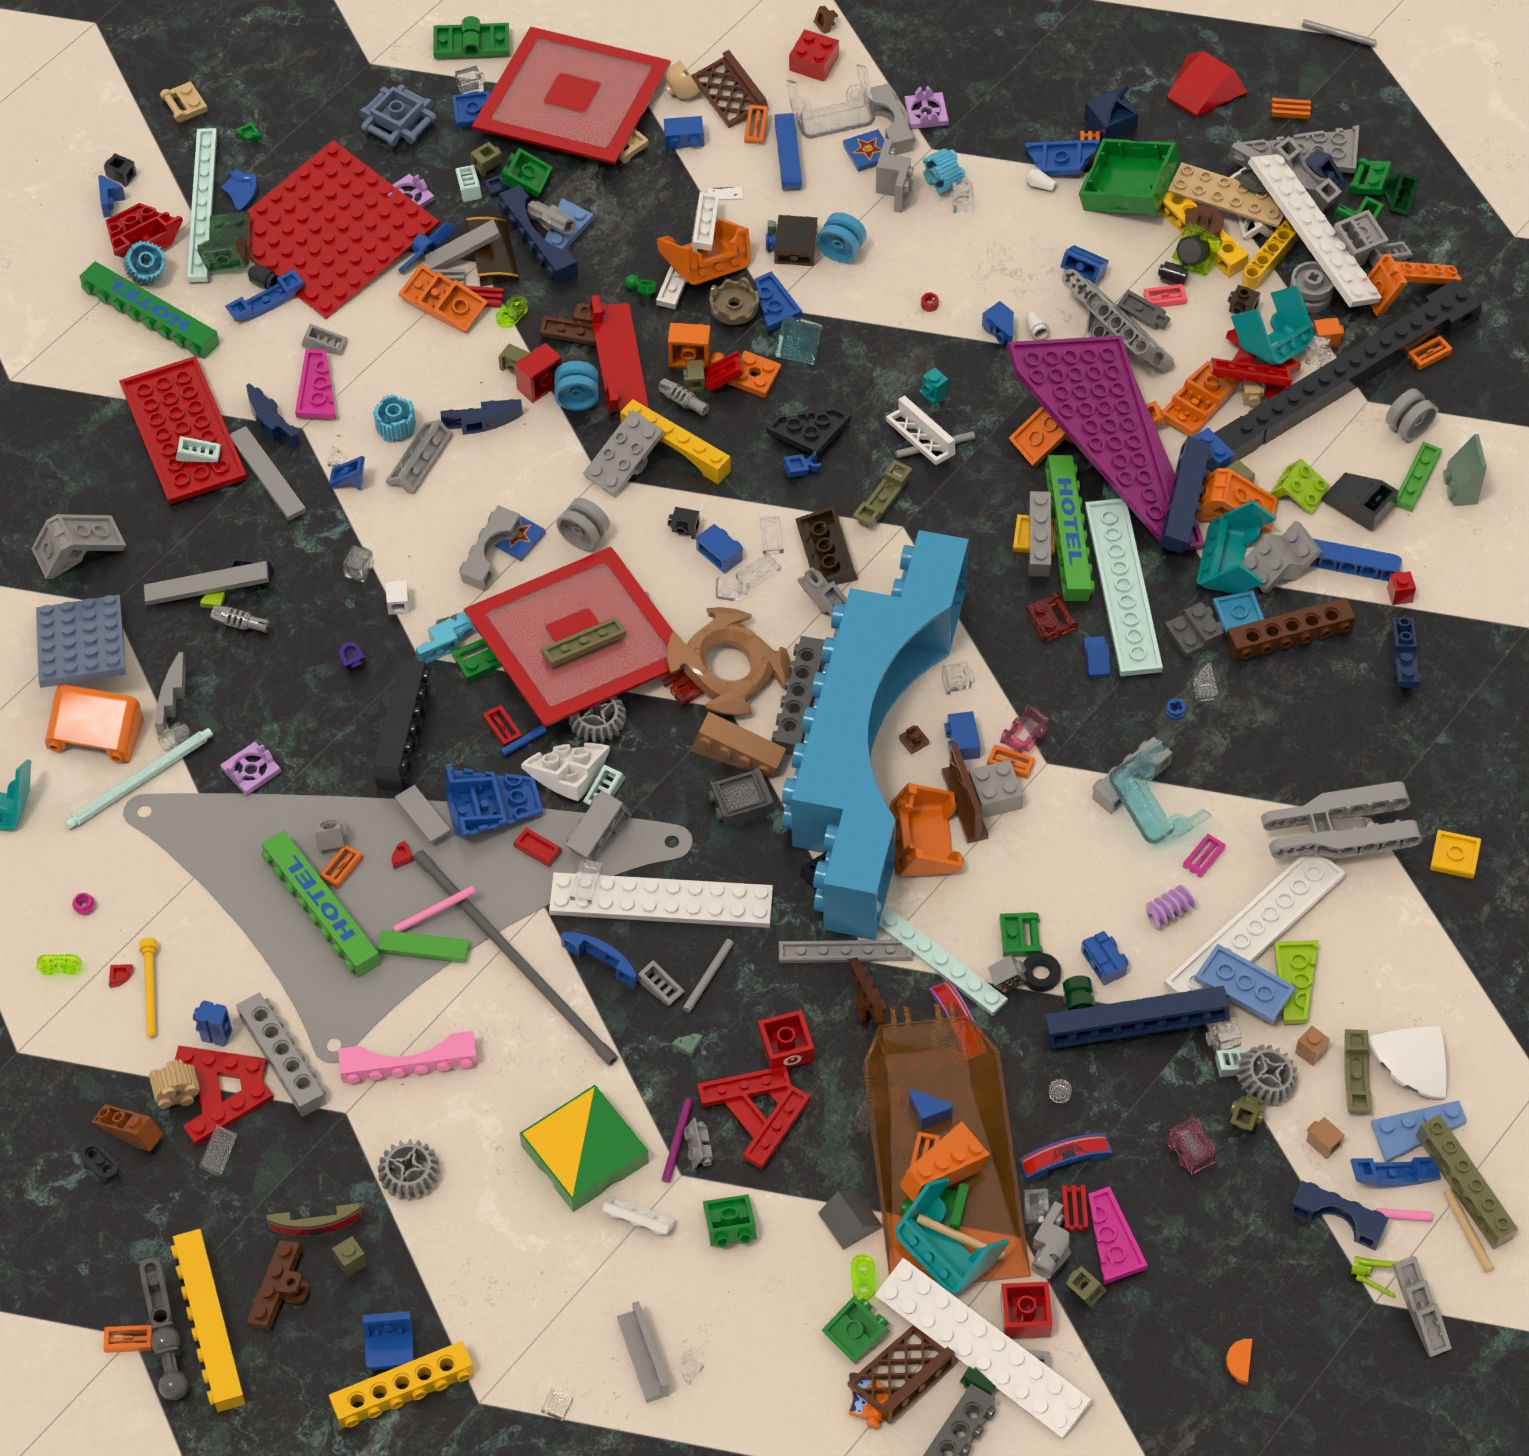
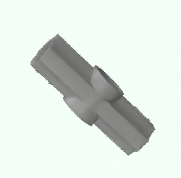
(551, 217)

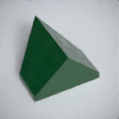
(1401, 192)

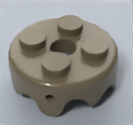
(738, 292)

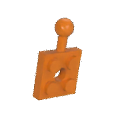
(751, 362)

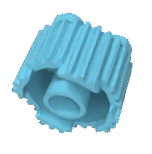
(943, 170)
(144, 273)
(394, 418)

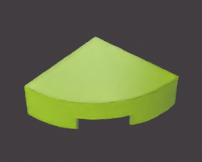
(213, 599)

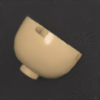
(681, 82)

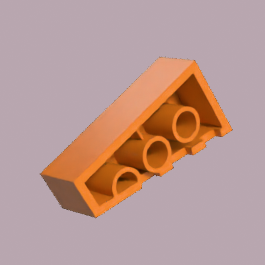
(954, 1156)

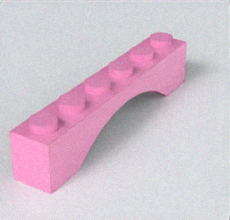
(361, 1064)

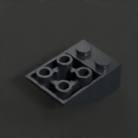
(1362, 499)

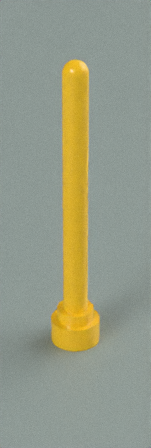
(148, 947)

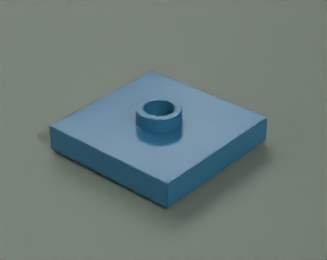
(1237, 609)

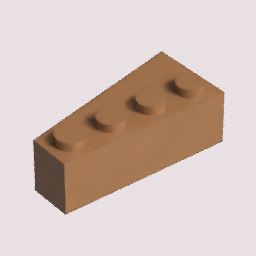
(737, 746)

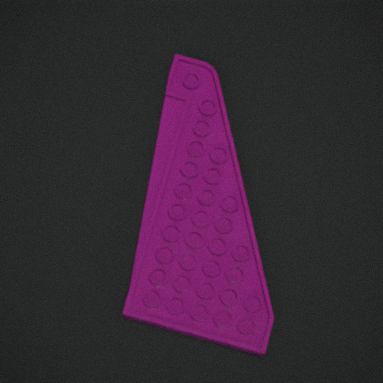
(1100, 407)

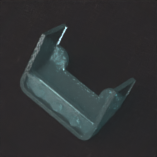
(1130, 785)

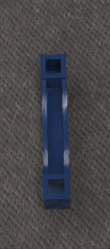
(558, 262)

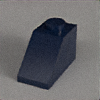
(1325, 167)

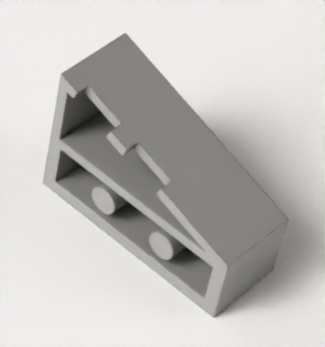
(597, 825)

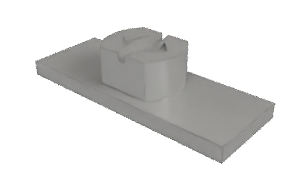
(422, 814)

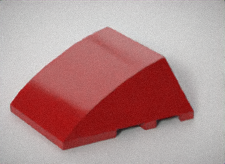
(1204, 84)
(141, 224)

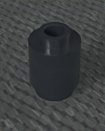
(1173, 273)
(262, 276)

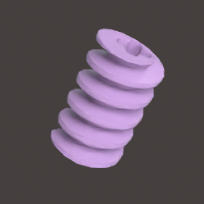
(1168, 905)

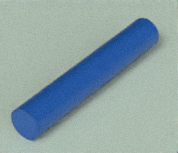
(523, 740)

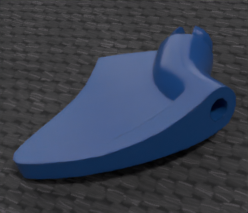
(241, 188)

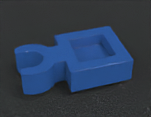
(799, 466)

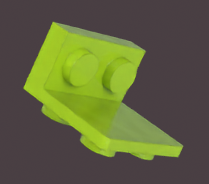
(1302, 485)

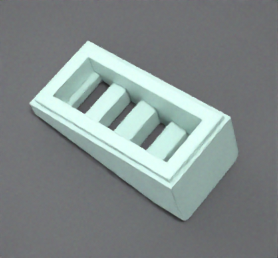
(468, 184)
(198, 445)
(602, 778)
(1228, 1055)

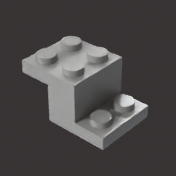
(894, 175)
(1361, 235)
(1282, 556)

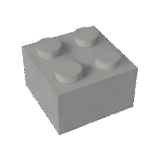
(997, 788)

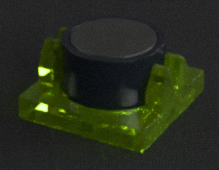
(1195, 248)

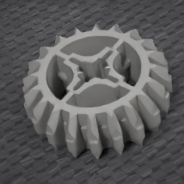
(595, 725)
(1267, 1086)
(413, 1180)

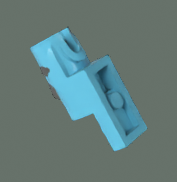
(444, 637)

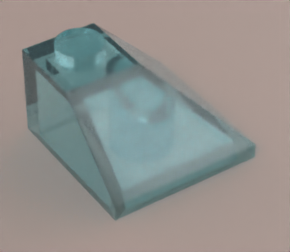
(798, 340)

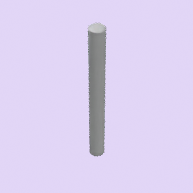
(1339, 33)
(913, 450)
(710, 972)

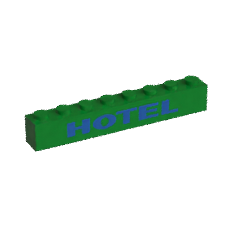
(149, 310)

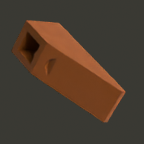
(129, 1126)

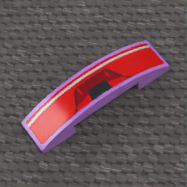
(947, 993)

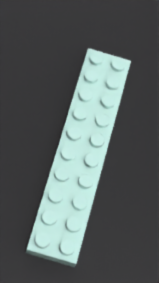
(1123, 587)

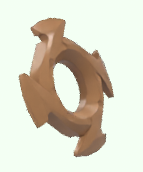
(727, 630)

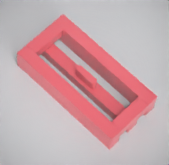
(1166, 298)

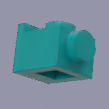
(934, 386)

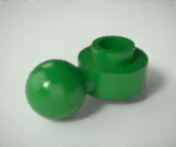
(644, 287)

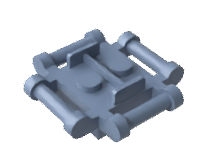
(398, 112)

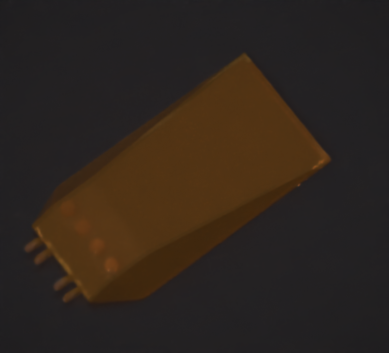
(964, 1068)

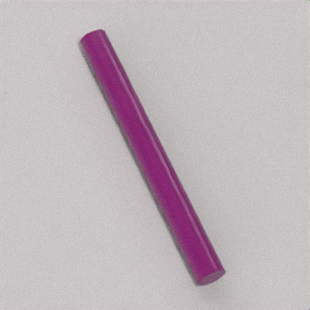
(677, 1140)

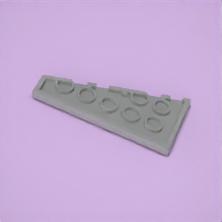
(1340, 144)

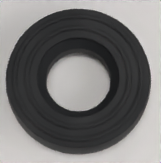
(1050, 963)

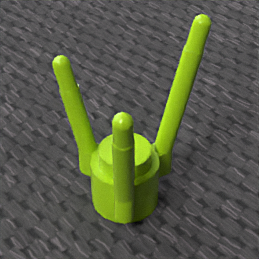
(1363, 1267)

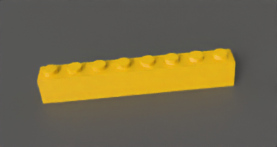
(208, 1321)

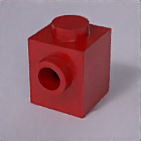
(1401, 588)

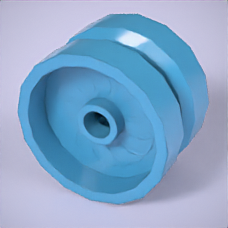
(841, 237)
(576, 385)

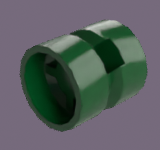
(1078, 992)

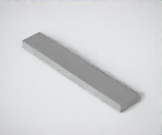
(267, 474)
(206, 583)
(843, 951)

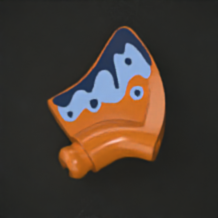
(862, 1409)

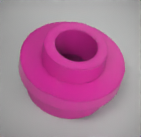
(80, 899)

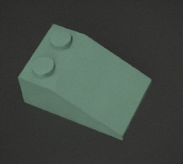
(1466, 473)

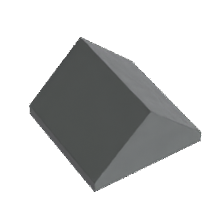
(849, 1218)

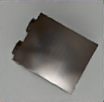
(795, 240)

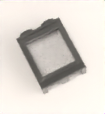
(741, 798)

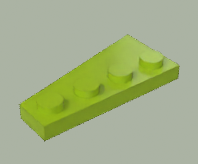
(1296, 966)

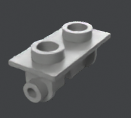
(695, 1135)

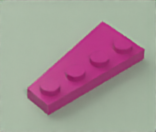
(1114, 1240)

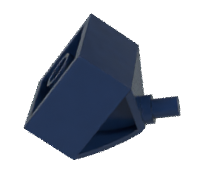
(1112, 113)

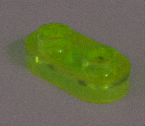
(514, 308)
(58, 963)
(863, 1279)

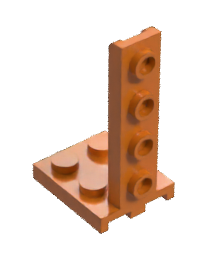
(1392, 277)

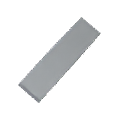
(172, 689)
(1421, 1306)

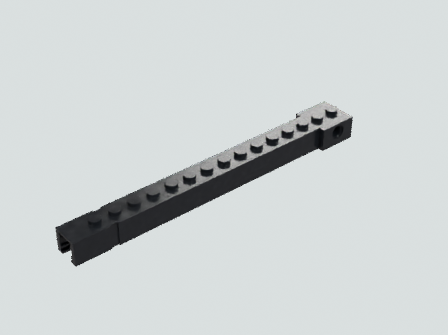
(1442, 313)

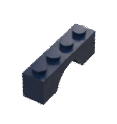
(1314, 1202)

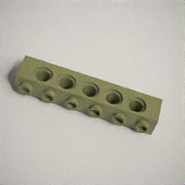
(1466, 1182)

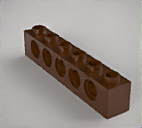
(1275, 631)

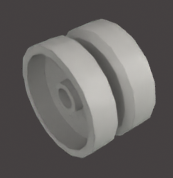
(1314, 286)
(1411, 414)
(583, 524)

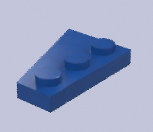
(775, 301)

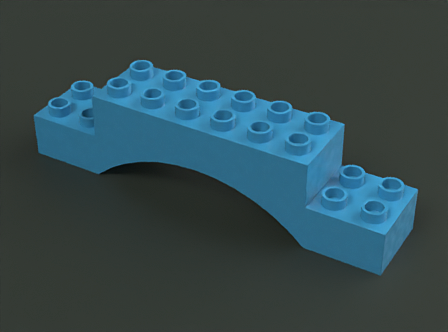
(867, 667)

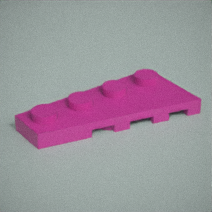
(315, 389)

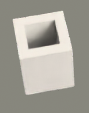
(397, 597)

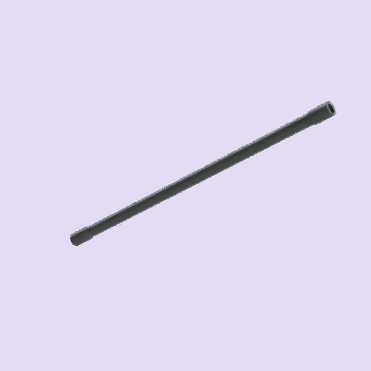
(600, 1047)

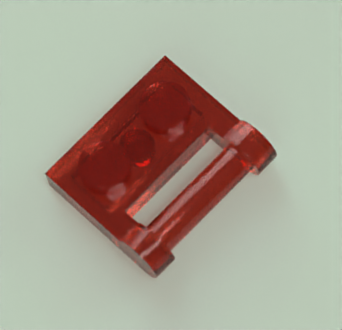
(1046, 620)

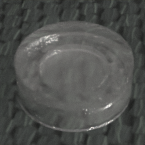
(1060, 1090)

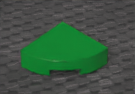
(248, 132)

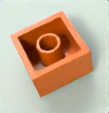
(688, 343)

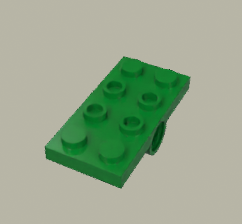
(471, 39)

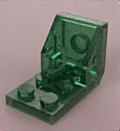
(227, 242)

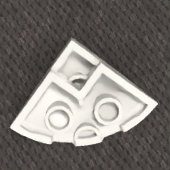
(568, 769)
(1414, 1058)

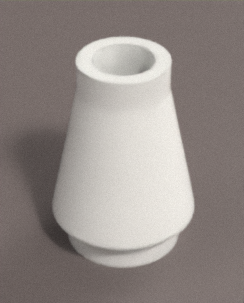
(1040, 180)
(1037, 327)

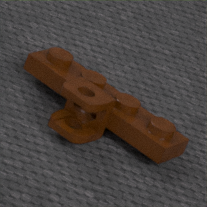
(576, 330)
(869, 995)
(278, 1284)

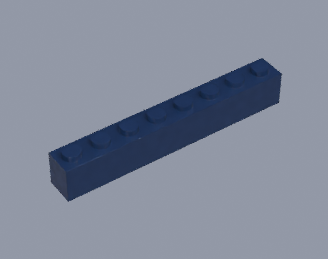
(1137, 1017)

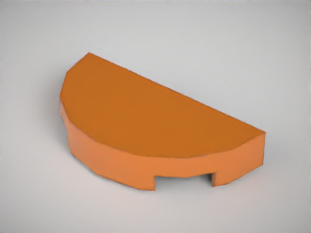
(1239, 1360)

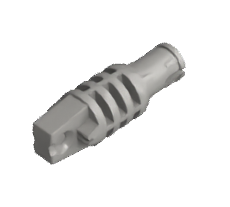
(682, 396)
(238, 619)

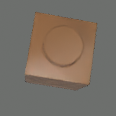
(1312, 1045)
(1324, 1137)

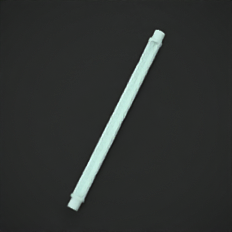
(138, 778)

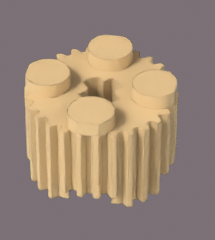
(174, 1084)

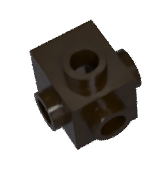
(1243, 299)

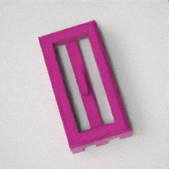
(1195, 867)

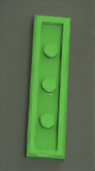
(1417, 476)
(423, 946)

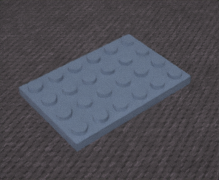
(80, 641)

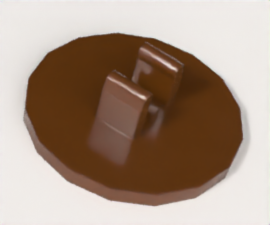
(1206, 218)

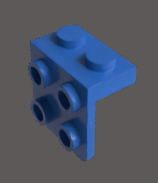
(388, 1340)

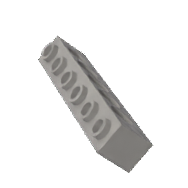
(306, 1099)

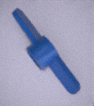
(423, 245)

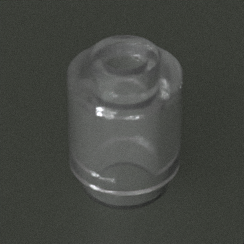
(174, 736)

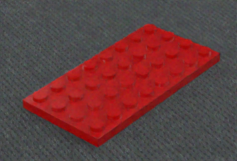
(175, 404)

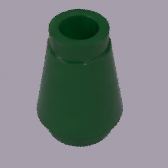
(978, 1379)

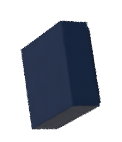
(494, 186)

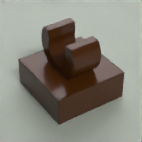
(825, 19)
(913, 739)

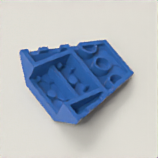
(489, 800)

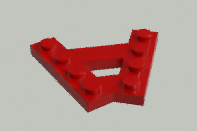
(1243, 369)
(736, 1094)
(215, 1112)

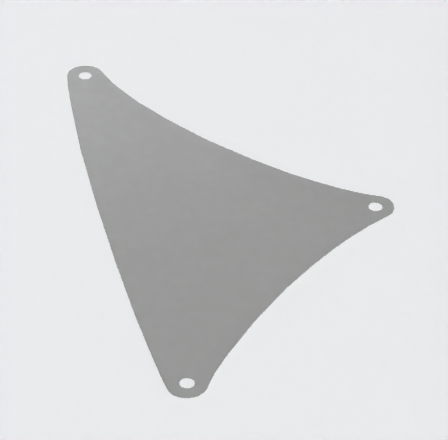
(221, 847)

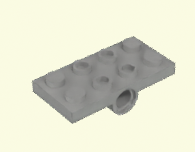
(624, 453)

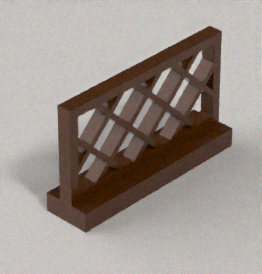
(744, 82)
(968, 806)
(913, 1388)

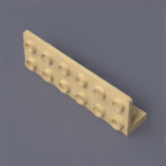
(1225, 194)

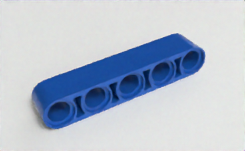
(788, 151)
(1356, 560)

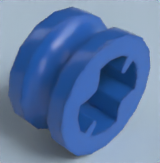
(770, 241)
(1172, 704)

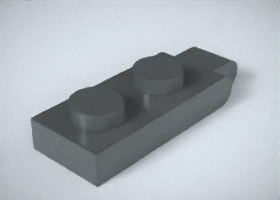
(1143, 310)

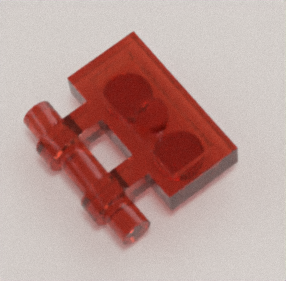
(682, 690)

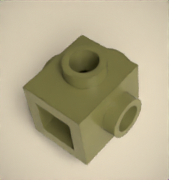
(1241, 1117)

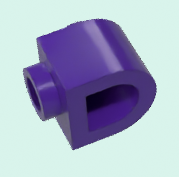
(351, 655)

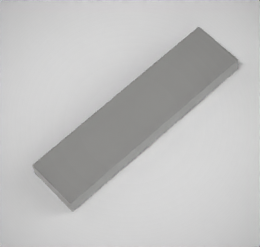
(463, 245)

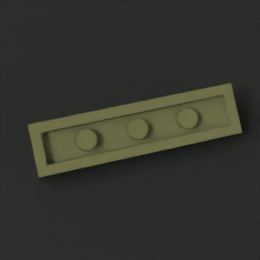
(583, 642)

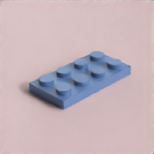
(1245, 983)

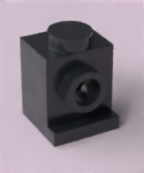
(120, 169)
(684, 521)

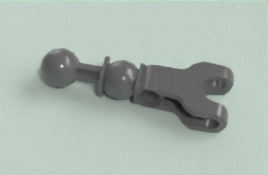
(165, 1339)

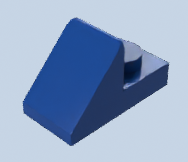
(109, 194)
(348, 472)
(1097, 656)

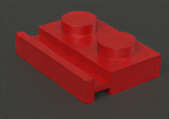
(723, 371)

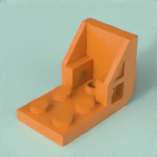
(1038, 437)
(1228, 490)

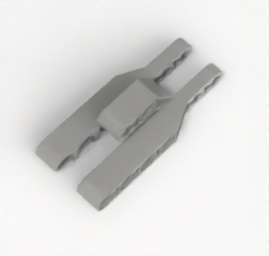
(1113, 321)
(1348, 836)

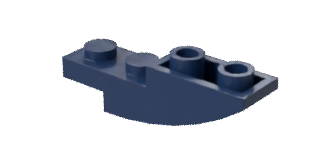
(488, 417)
(268, 419)
(1404, 652)

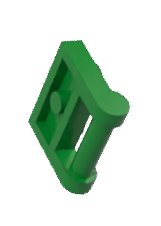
(1375, 180)
(475, 665)
(1013, 934)

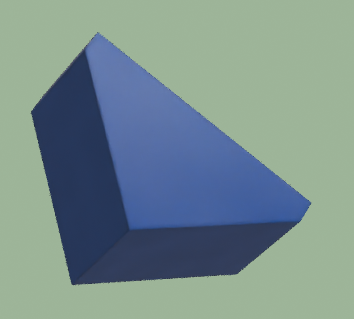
(929, 1109)

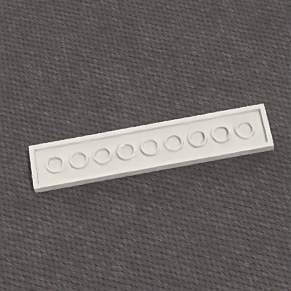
(1314, 230)
(667, 901)
(1265, 916)
(983, 1346)

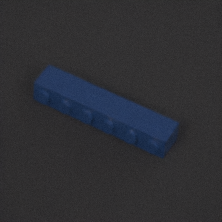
(1185, 494)

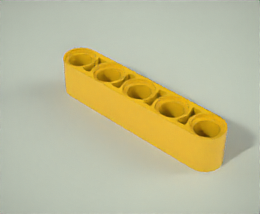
(1269, 255)

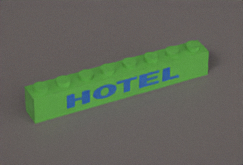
(1069, 531)
(320, 903)

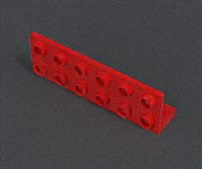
(617, 354)

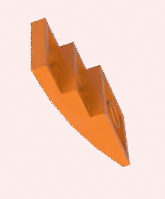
(442, 298)
(1198, 400)

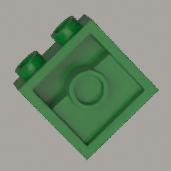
(526, 171)
(730, 1220)
(856, 1329)

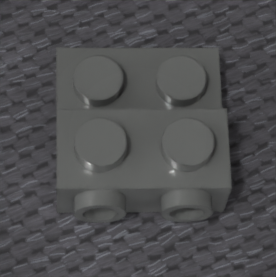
(1195, 630)

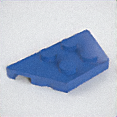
(1062, 156)

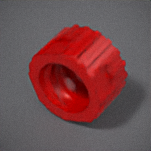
(929, 307)

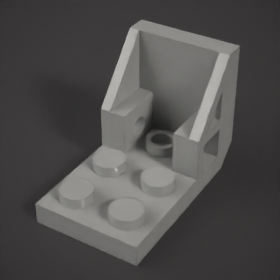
(68, 537)

